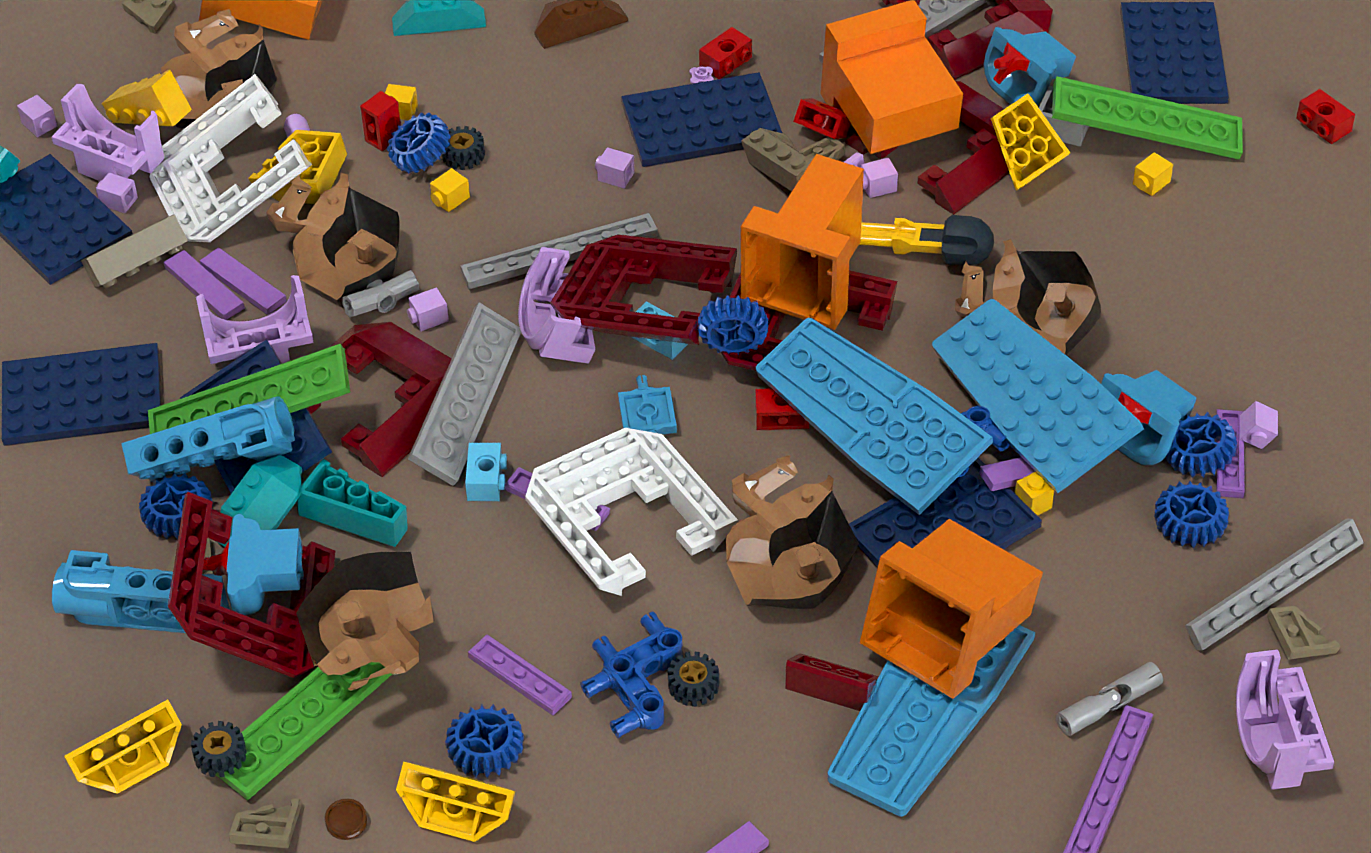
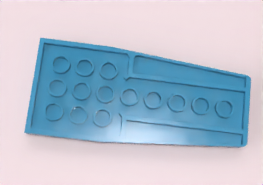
(1035, 394)
(873, 414)
(914, 729)

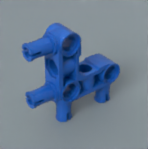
(637, 663)

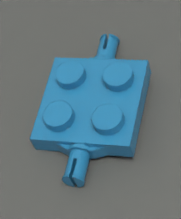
(647, 408)

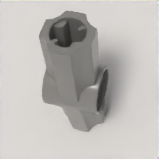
(381, 294)

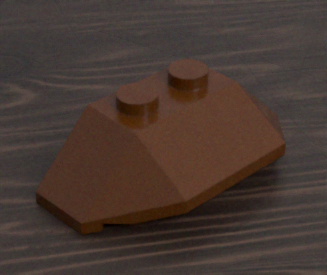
(576, 18)

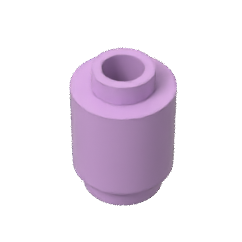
(295, 122)

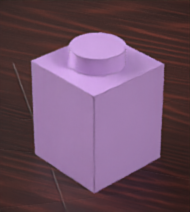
(37, 116)
(615, 167)
(879, 177)
(117, 192)
(428, 309)
(1258, 425)

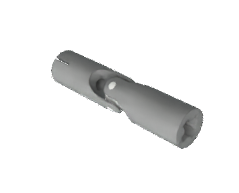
(1095, 707)

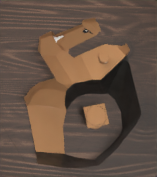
(213, 74)
(343, 239)
(1042, 289)
(788, 549)
(365, 615)

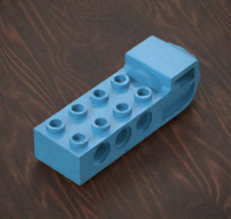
(217, 436)
(116, 595)

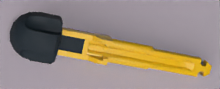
(958, 240)

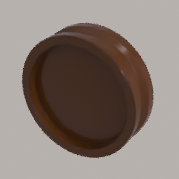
(345, 819)

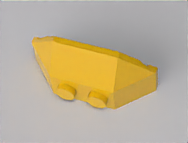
(128, 751)
(453, 801)

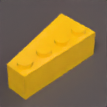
(136, 100)

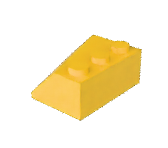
(1027, 141)
(321, 149)

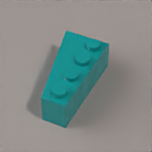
(350, 505)

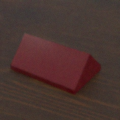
(829, 681)

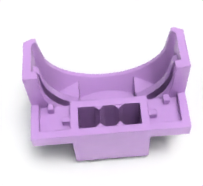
(102, 146)
(282, 329)
(1282, 736)

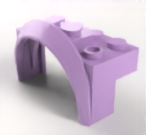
(538, 321)

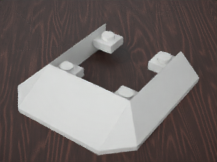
(184, 177)
(624, 462)

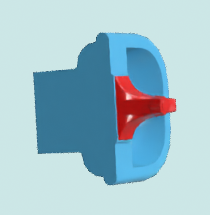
(1025, 64)
(1157, 405)
(257, 563)

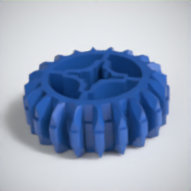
(418, 143)
(733, 325)
(1202, 452)
(164, 501)
(1191, 514)
(496, 729)

